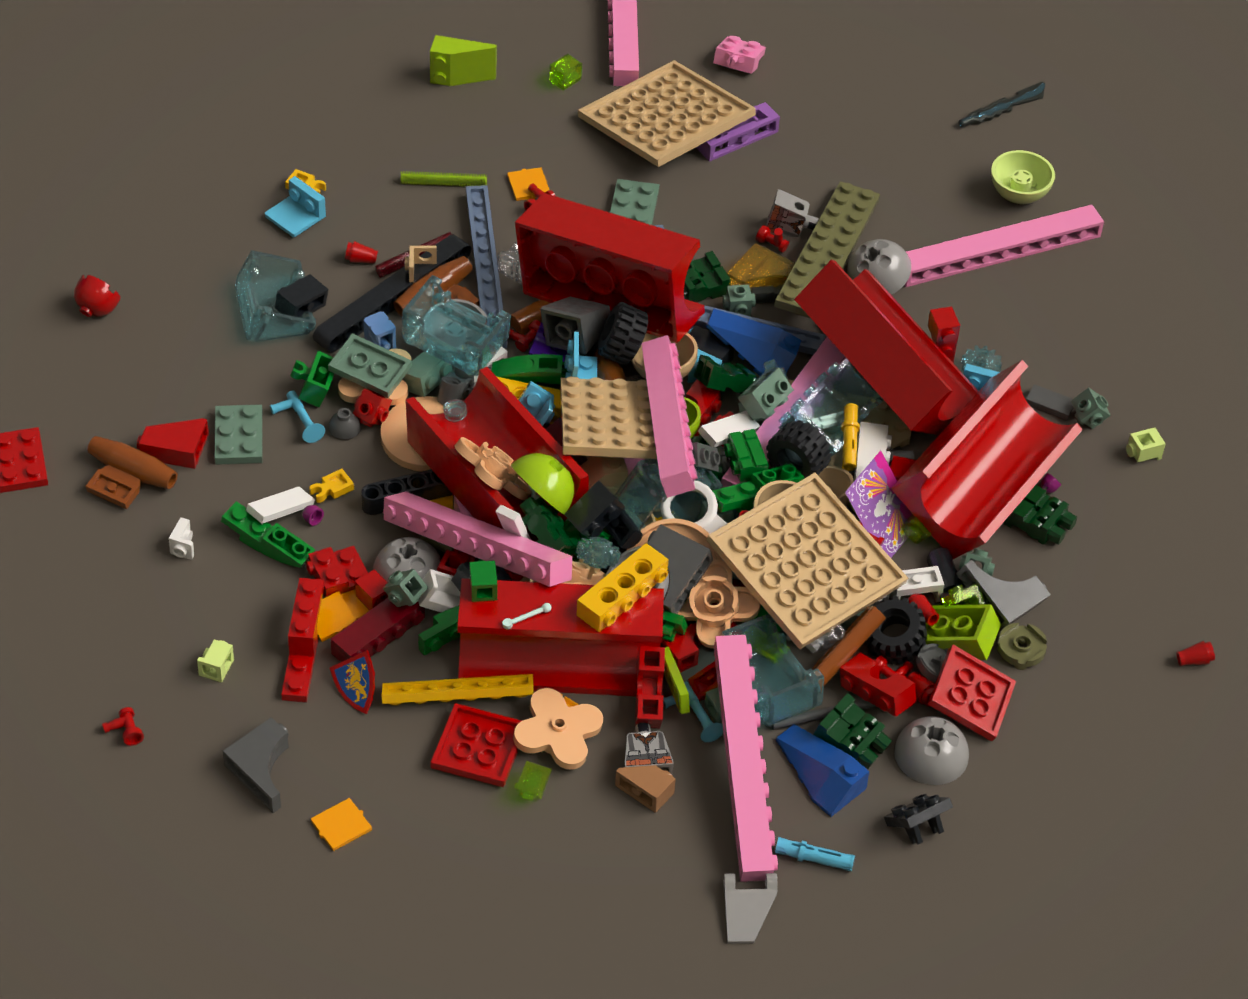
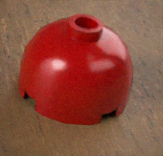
(94, 297)

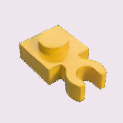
(308, 179)
(334, 484)

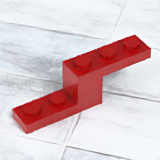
(302, 640)

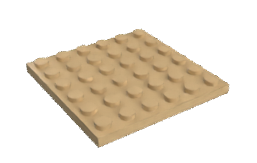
(666, 113)
(807, 560)

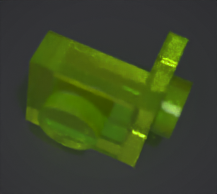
(970, 594)
(533, 781)

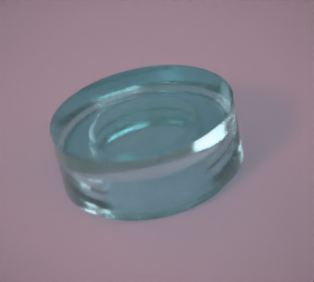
(455, 410)

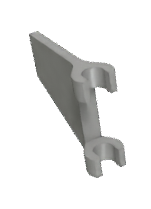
(747, 908)

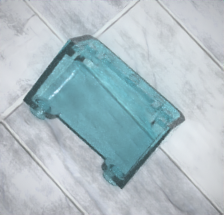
(256, 294)

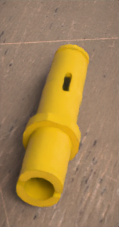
(850, 428)

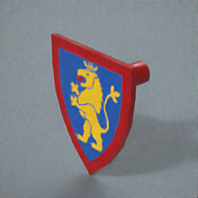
(355, 681)

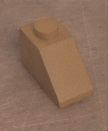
(646, 785)

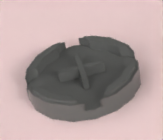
(930, 660)

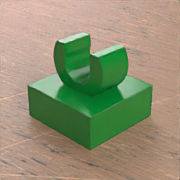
(673, 624)

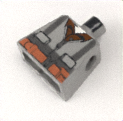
(790, 215)
(648, 749)

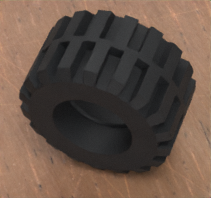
(622, 333)
(801, 446)
(903, 646)

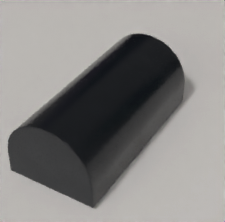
(624, 531)
(943, 559)

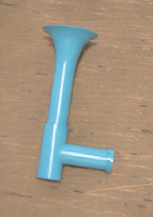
(312, 431)
(711, 730)

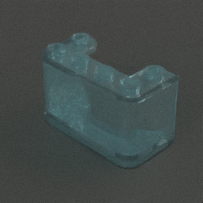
(452, 330)
(829, 396)
(644, 493)
(781, 684)

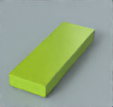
(676, 683)

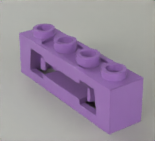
(743, 133)

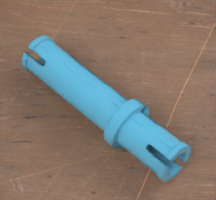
(815, 854)

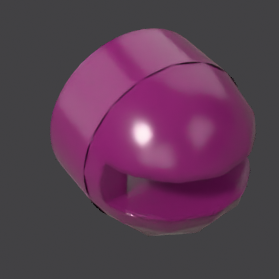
(1050, 482)
(313, 514)

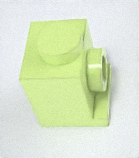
(1145, 445)
(216, 660)

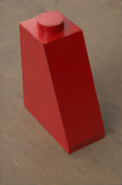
(175, 442)

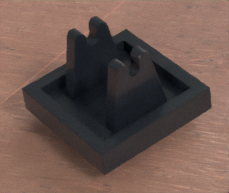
(922, 809)

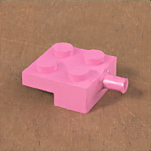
(739, 54)

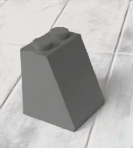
(570, 316)

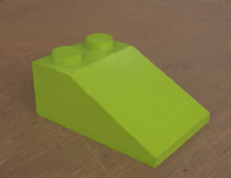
(461, 61)
(965, 626)

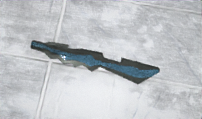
(1004, 105)

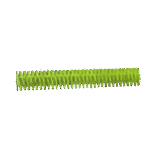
(445, 179)

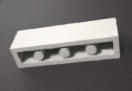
(870, 441)

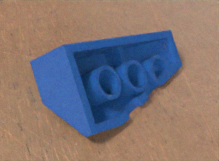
(754, 340)
(825, 770)

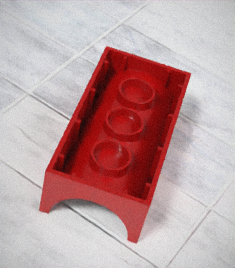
(608, 261)
(887, 348)
(493, 418)
(982, 464)
(558, 644)

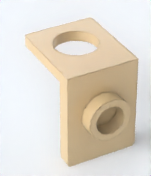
(414, 258)

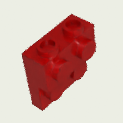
(336, 568)

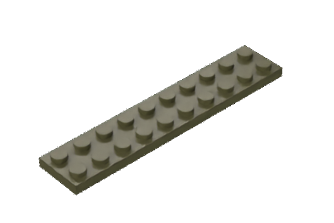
(831, 239)

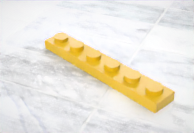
(462, 688)

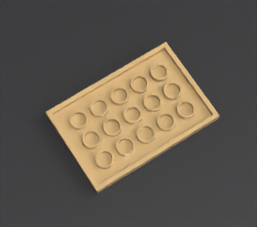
(606, 418)

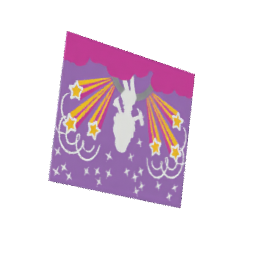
(878, 505)

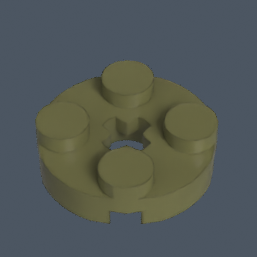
(1017, 655)

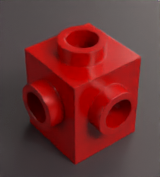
(371, 408)

